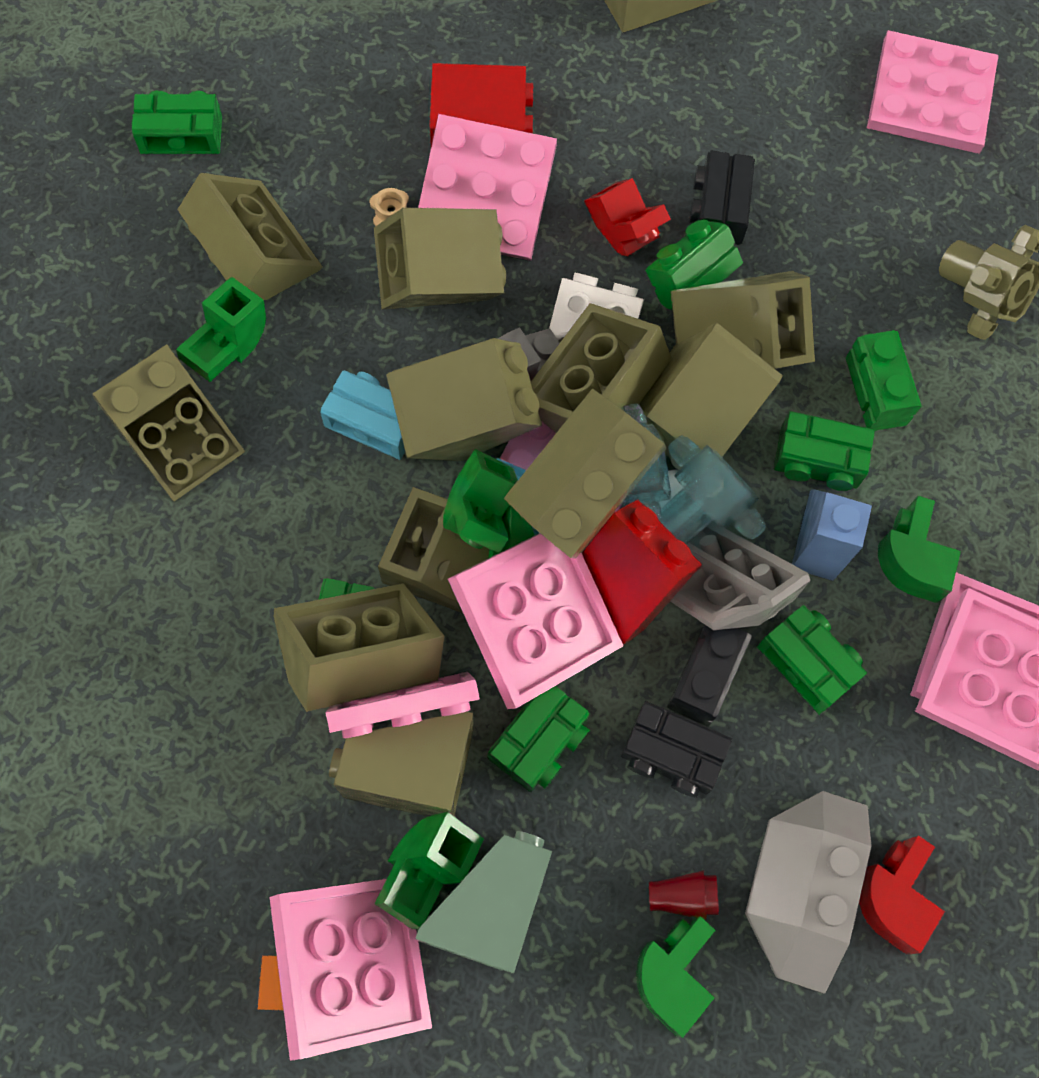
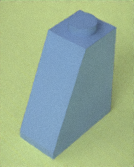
(830, 534)

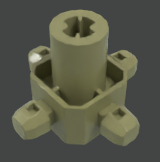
(995, 279)

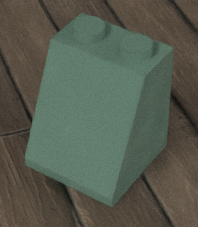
(492, 905)

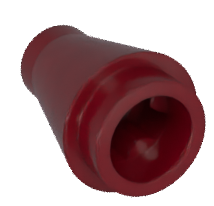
(685, 895)

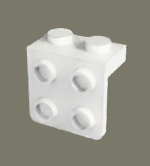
(578, 293)

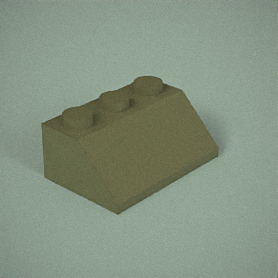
(247, 234)
(600, 352)
(584, 473)
(357, 646)

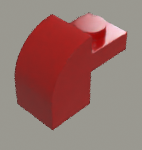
(624, 217)
(892, 905)

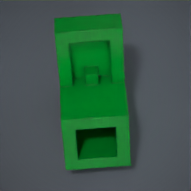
(231, 330)
(478, 502)
(912, 561)
(428, 856)
(665, 985)

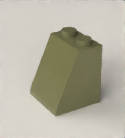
(439, 257)
(708, 390)
(464, 401)
(406, 766)

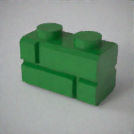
(177, 123)
(698, 259)
(883, 380)
(823, 451)
(812, 658)
(538, 738)

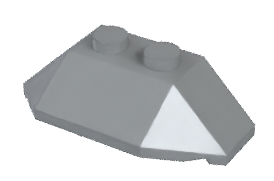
(737, 581)
(810, 887)

